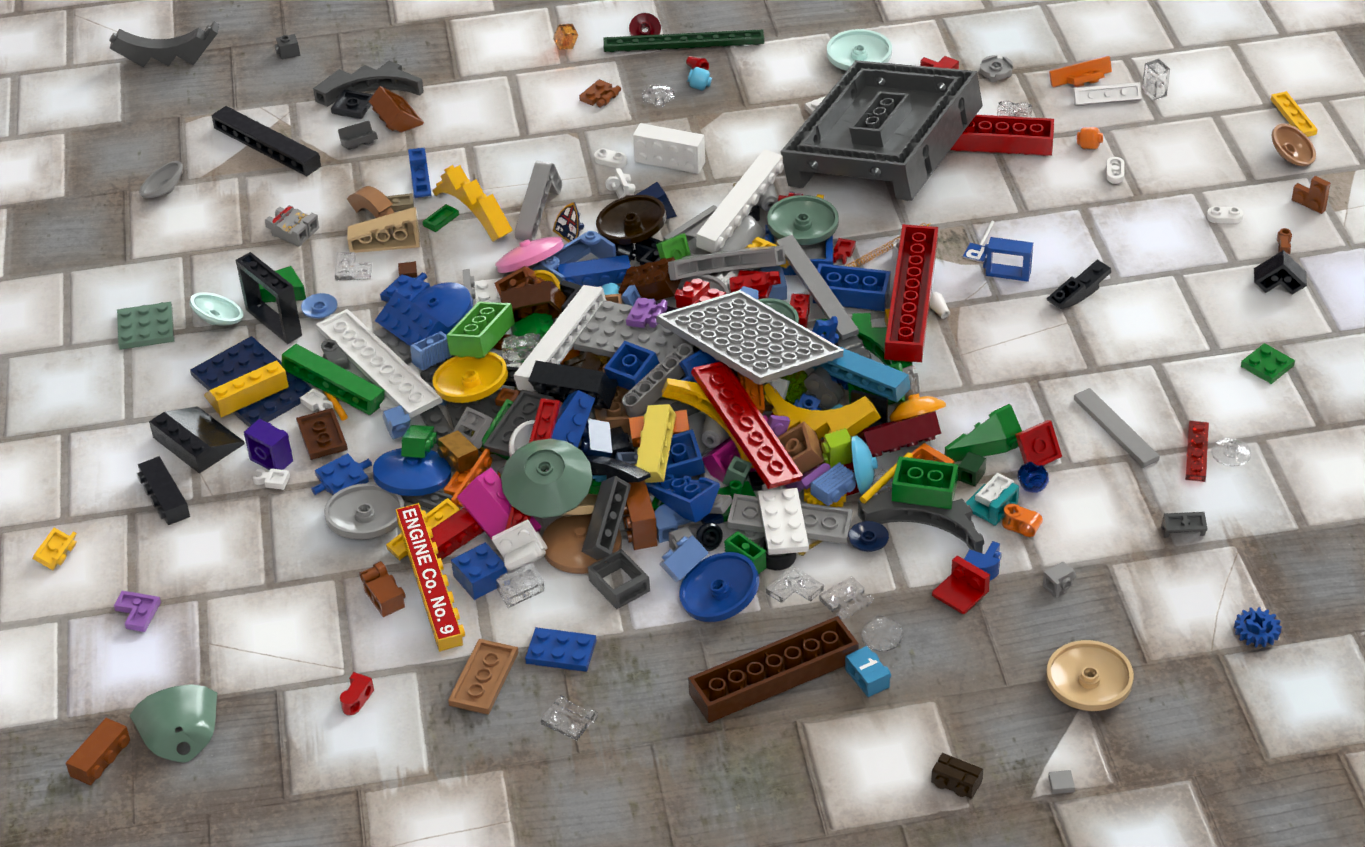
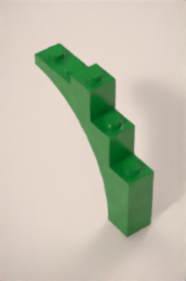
(872, 337)

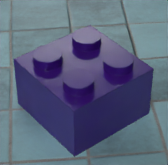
(268, 445)

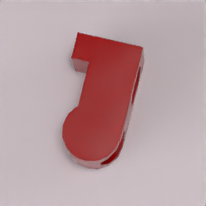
(357, 694)

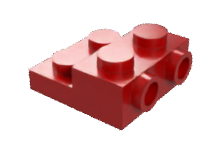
(695, 292)

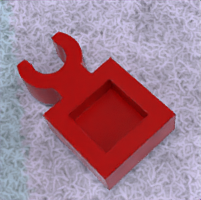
(843, 249)

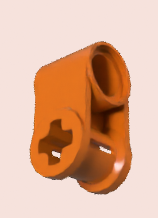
(1022, 520)

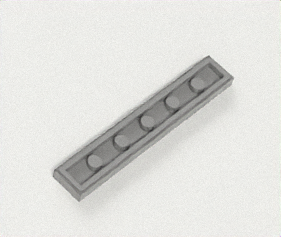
(1116, 427)

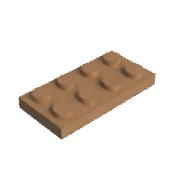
(483, 676)

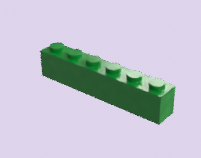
(332, 379)

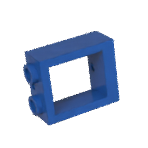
(1010, 247)

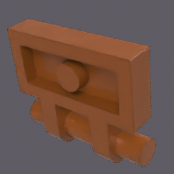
(599, 93)

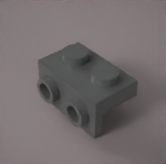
(357, 134)

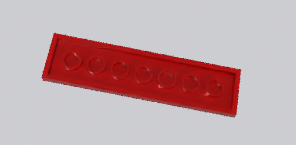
(747, 424)

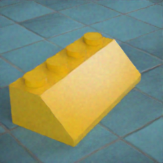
(248, 389)

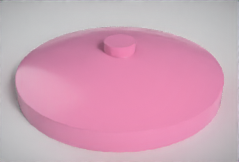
(529, 253)

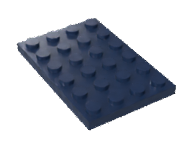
(240, 360)

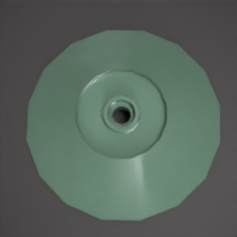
(551, 491)

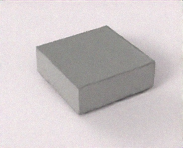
(1061, 782)

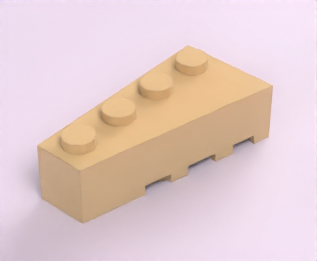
(387, 232)

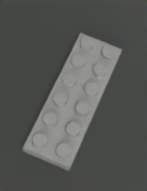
(820, 521)

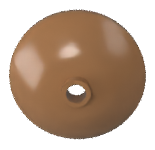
(1293, 145)

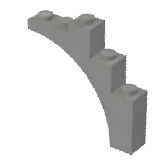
(726, 261)

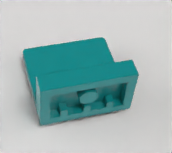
(995, 511)

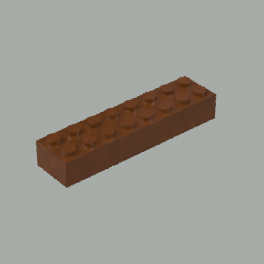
(772, 669)

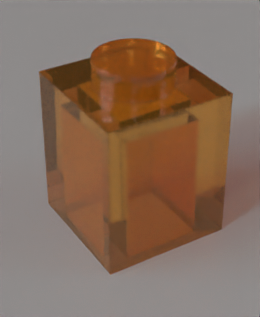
(565, 36)

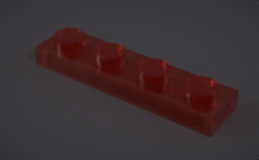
(1197, 451)

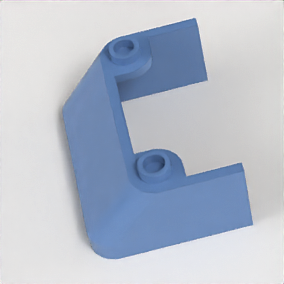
(576, 249)

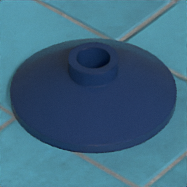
(868, 536)

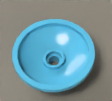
(863, 464)

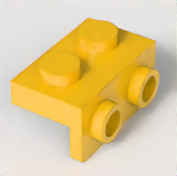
(54, 548)

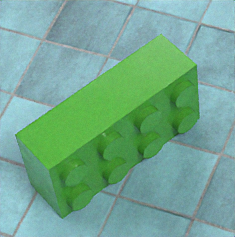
(480, 329)

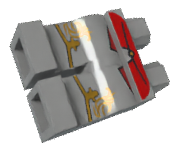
(292, 224)

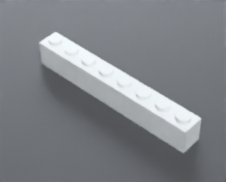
(739, 201)
(562, 334)

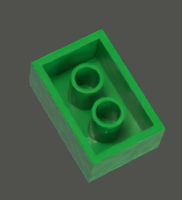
(924, 482)

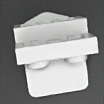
(520, 545)

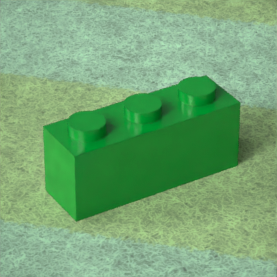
(418, 441)

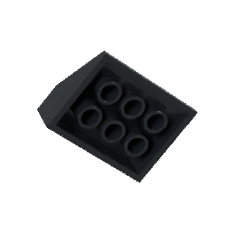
(194, 437)

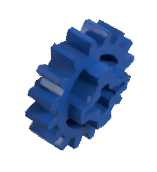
(1257, 627)

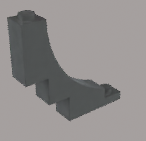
(141, 49)

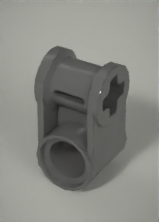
(334, 354)

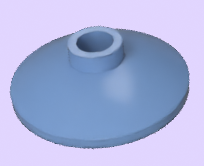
(319, 305)

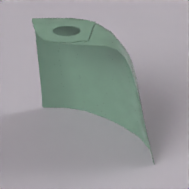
(179, 706)

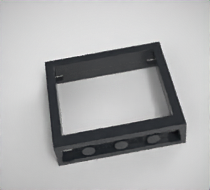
(254, 272)

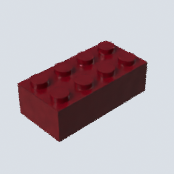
(900, 433)

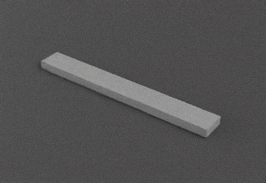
(817, 286)

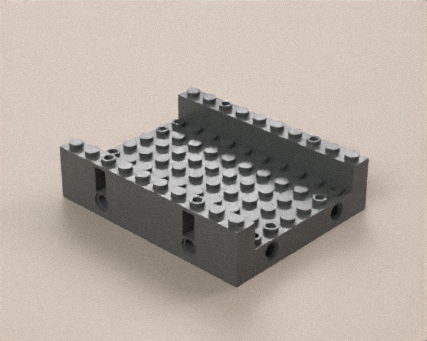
(885, 125)

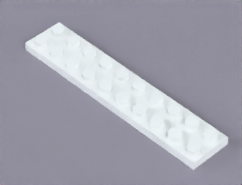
(379, 363)

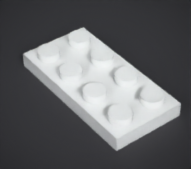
(783, 521)

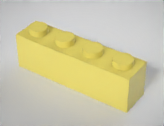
(656, 441)

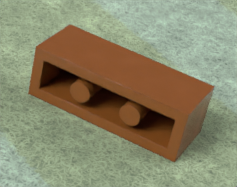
(98, 751)

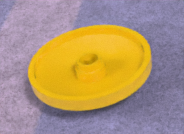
(470, 378)

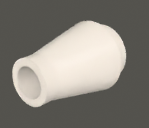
(939, 305)

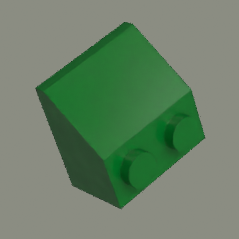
(534, 323)

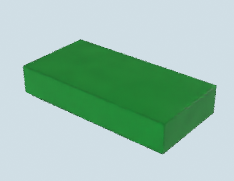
(440, 218)

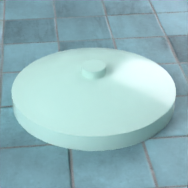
(860, 46)

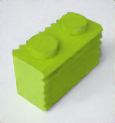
(837, 448)

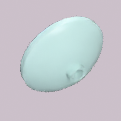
(216, 309)

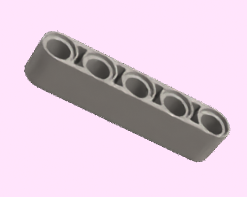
(651, 386)

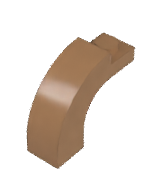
(372, 200)

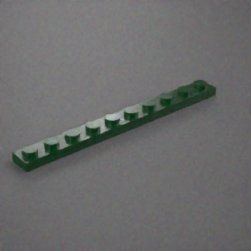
(683, 40)

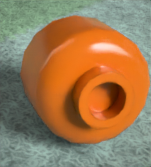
(1089, 138)

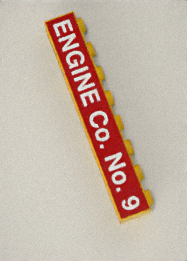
(429, 577)

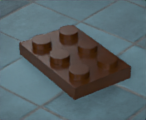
(321, 434)

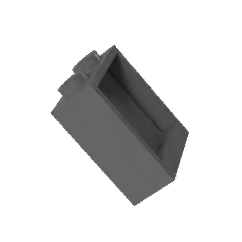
(626, 592)

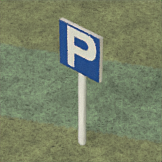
(976, 252)

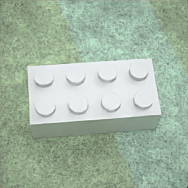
(669, 148)

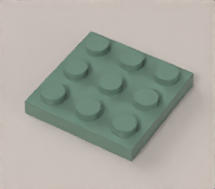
(145, 325)

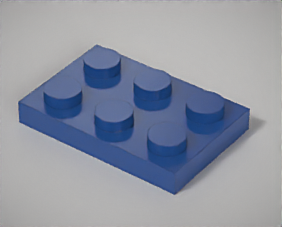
(561, 649)

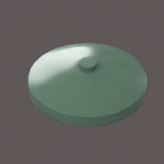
(804, 217)

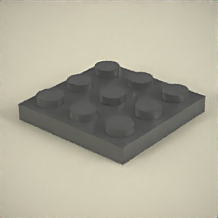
(486, 406)

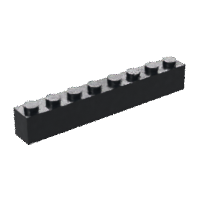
(266, 141)

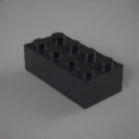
(562, 380)

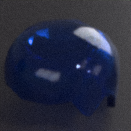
(1033, 477)

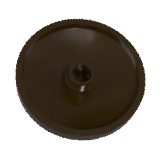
(631, 219)

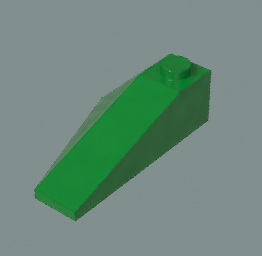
(989, 438)

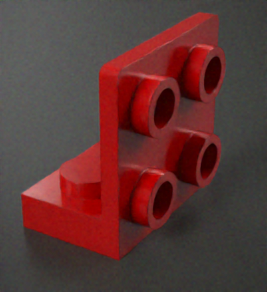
(963, 587)

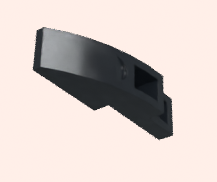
(1081, 287)

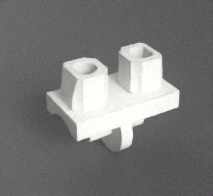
(620, 184)

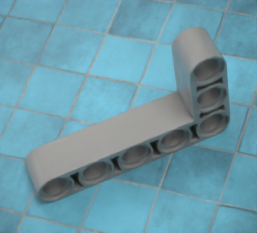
(543, 180)

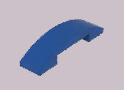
(419, 172)

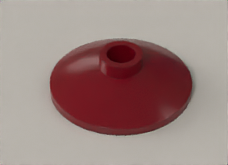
(642, 21)

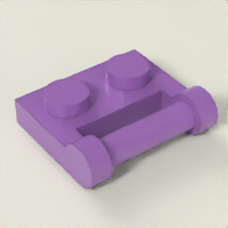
(808, 477)

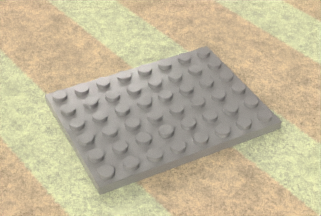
(749, 337)

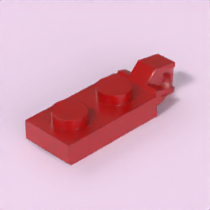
(756, 281)

